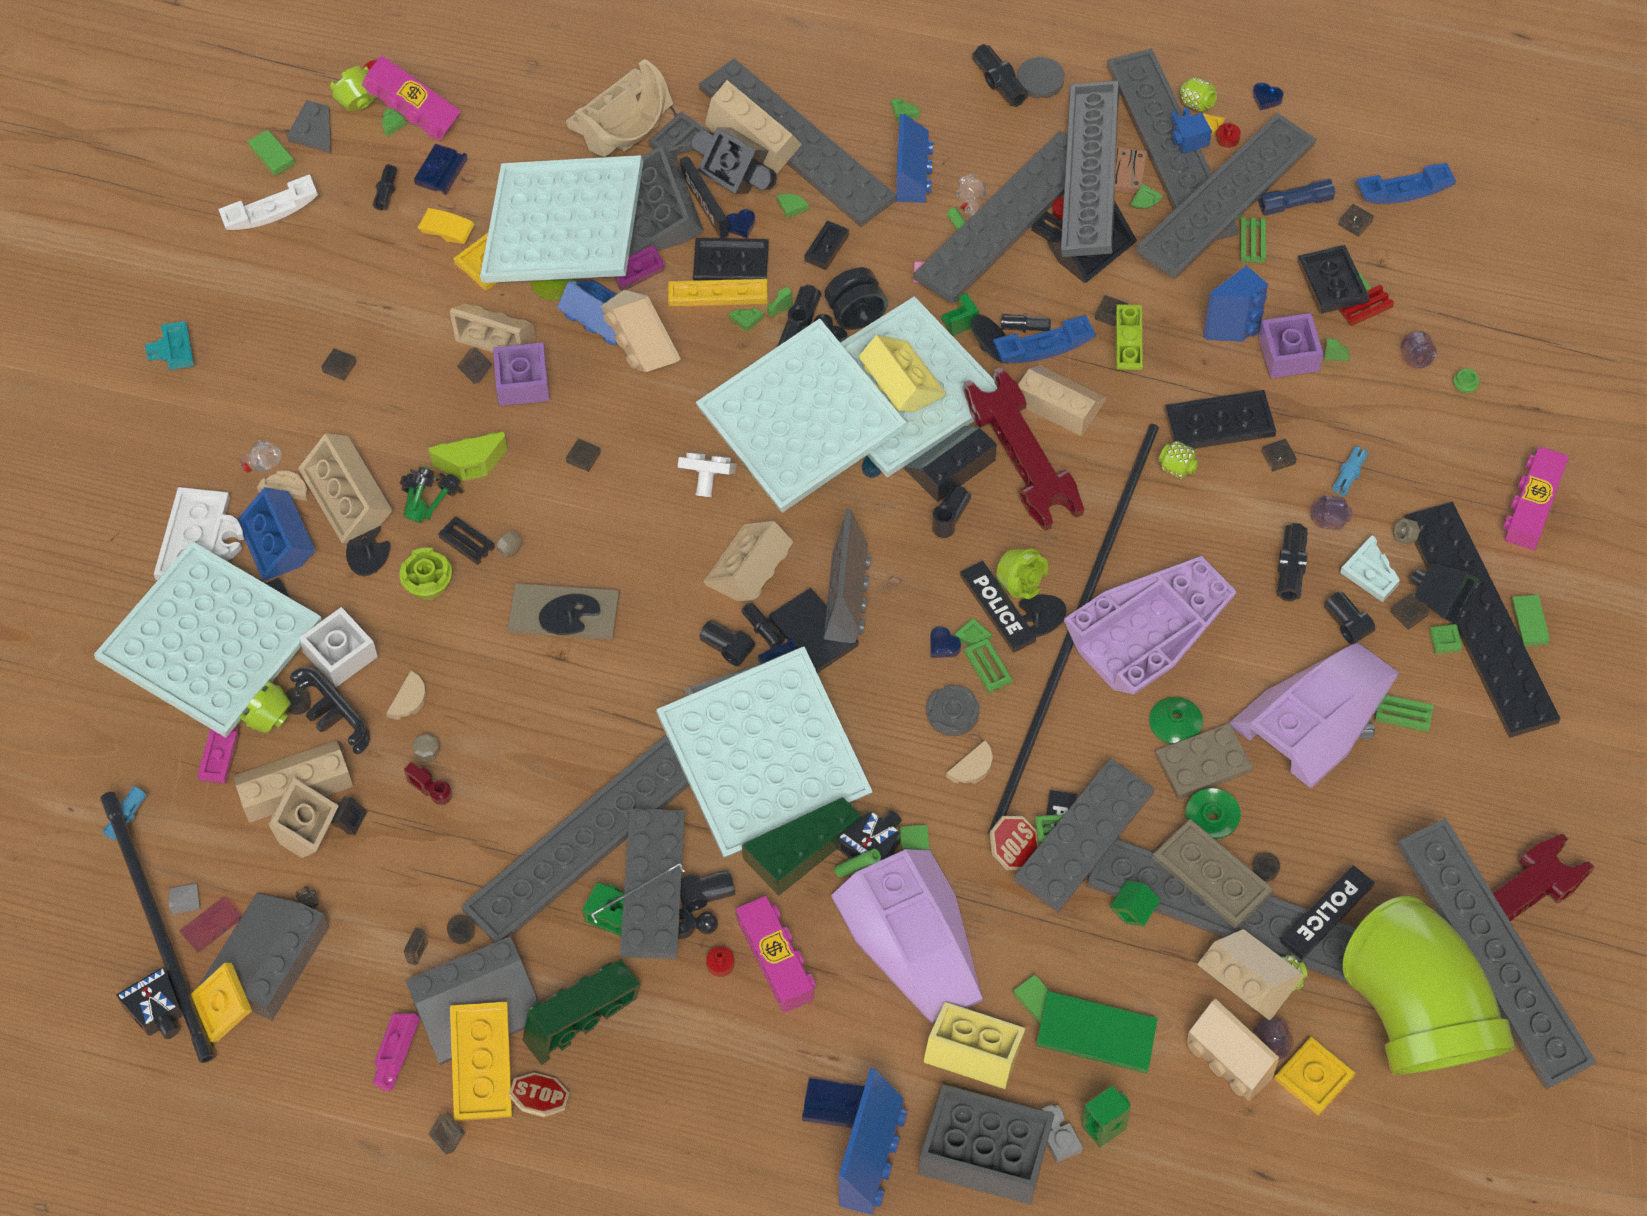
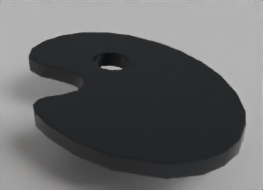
(985, 331)
(366, 555)
(1045, 612)
(562, 617)

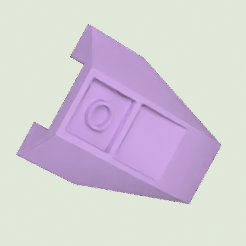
(1148, 623)
(1319, 710)
(912, 930)

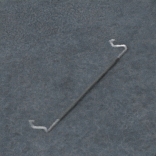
(637, 888)

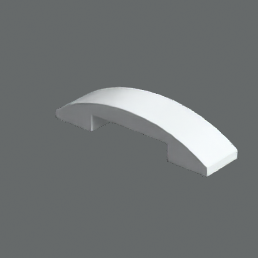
(270, 208)

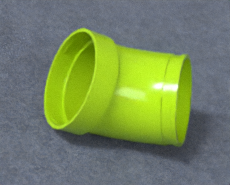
(1424, 989)

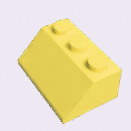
(901, 373)
(974, 1045)

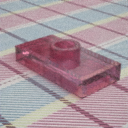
(210, 924)

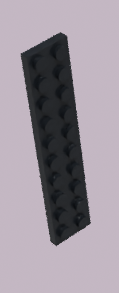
(1487, 626)

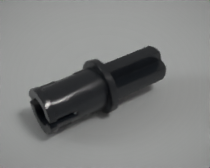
(385, 188)
(1025, 322)
(762, 625)

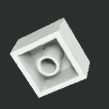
(338, 647)

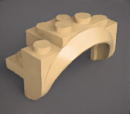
(617, 117)

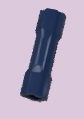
(1314, 192)

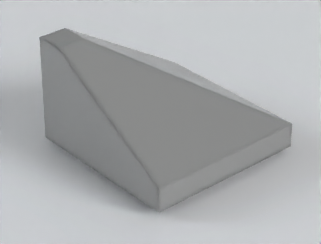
(184, 899)

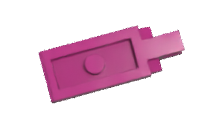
(218, 757)
(394, 1049)

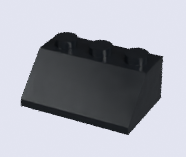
(1088, 266)
(953, 461)

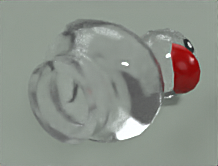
(968, 189)
(261, 457)

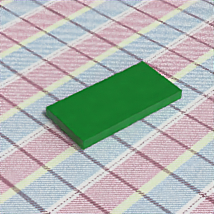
(1097, 1032)

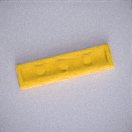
(717, 292)

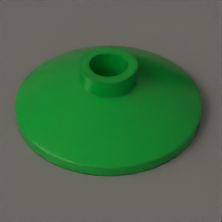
(1174, 730)
(1216, 803)

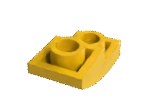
(447, 225)

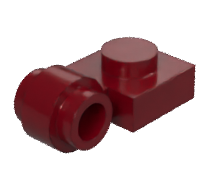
(421, 779)

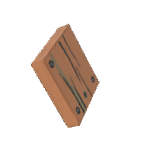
(1129, 169)

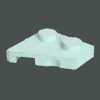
(1371, 571)

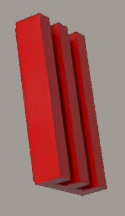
(1376, 295)

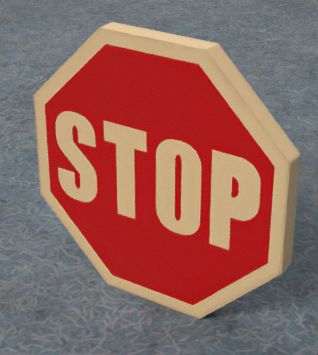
(1013, 842)
(539, 1094)

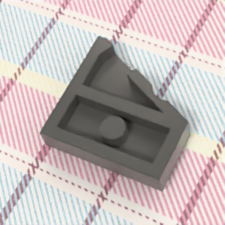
(312, 127)
(677, 135)

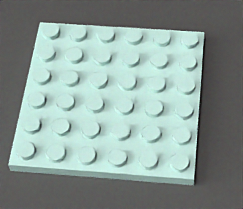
(562, 219)
(947, 363)
(801, 415)
(207, 638)
(762, 749)

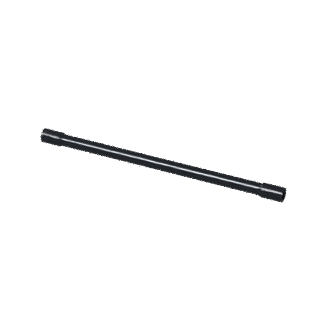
(198, 1036)

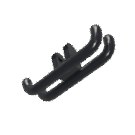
(332, 701)

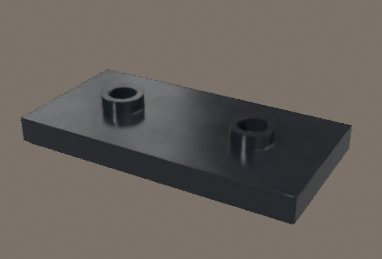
(1221, 420)

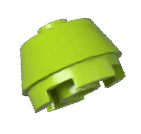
(349, 90)
(1022, 572)
(425, 574)
(267, 709)

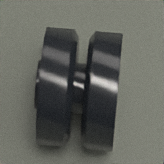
(856, 298)

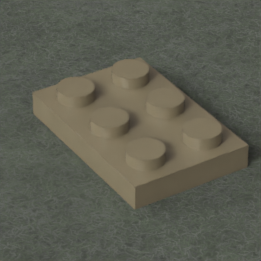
(1203, 761)

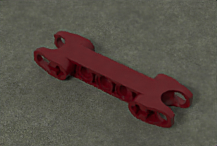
(1042, 483)
(1541, 877)

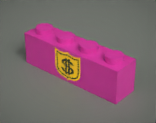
(410, 98)
(1536, 498)
(775, 954)

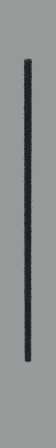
(1068, 643)

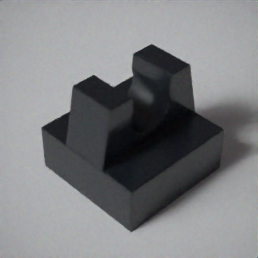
(348, 815)

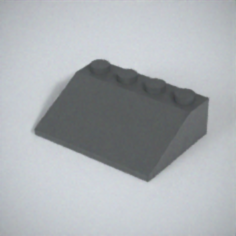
(664, 205)
(847, 583)
(271, 950)
(476, 978)
(986, 1144)

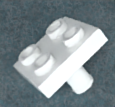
(706, 469)

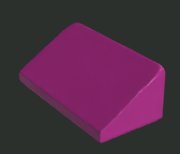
(640, 268)

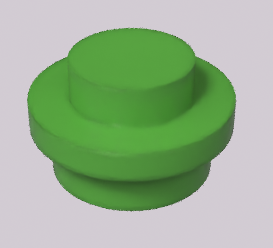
(1466, 380)

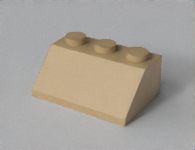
(489, 329)
(639, 331)
(1060, 399)
(749, 561)
(1251, 971)
(1232, 1050)

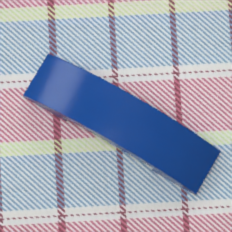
(1406, 188)
(1045, 344)

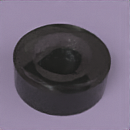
(299, 700)
(1266, 866)
(461, 929)

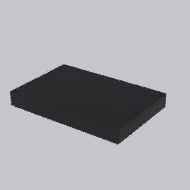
(730, 259)
(1333, 279)
(804, 623)

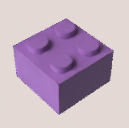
(1290, 345)
(521, 374)

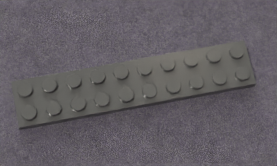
(1151, 107)
(818, 158)
(1090, 169)
(1225, 196)
(997, 223)
(576, 844)
(1266, 923)
(1516, 981)

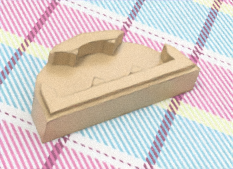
(286, 481)
(409, 698)
(973, 766)

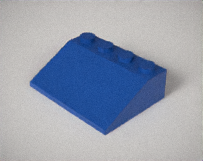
(871, 1145)

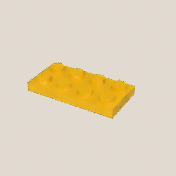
(481, 1061)

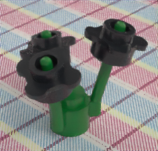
(413, 484)

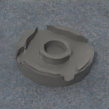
(1041, 77)
(952, 710)

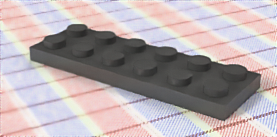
(1084, 835)
(653, 911)

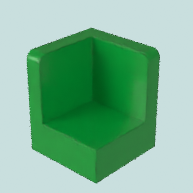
(960, 318)
(1135, 903)

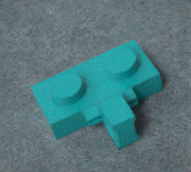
(172, 347)

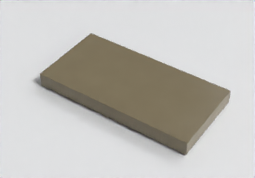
(531, 598)
(1212, 873)

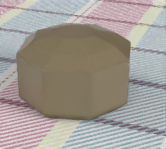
(1406, 531)
(509, 544)
(425, 747)

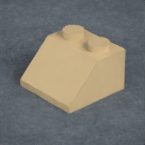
(301, 818)

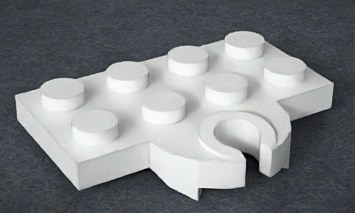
(201, 519)

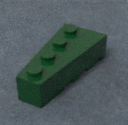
(799, 845)
(578, 1009)

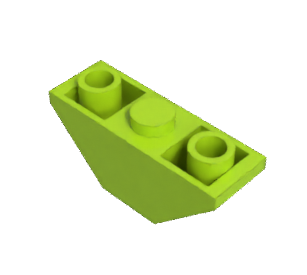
(1128, 337)
(470, 456)

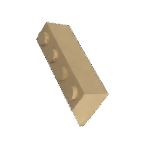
(735, 110)
(344, 487)
(318, 768)

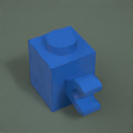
(1190, 131)

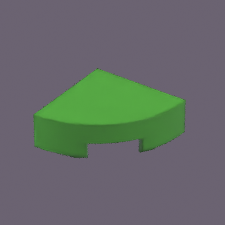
(901, 107)
(392, 121)
(1145, 198)
(792, 204)
(781, 303)
(746, 318)
(1335, 351)
(972, 633)

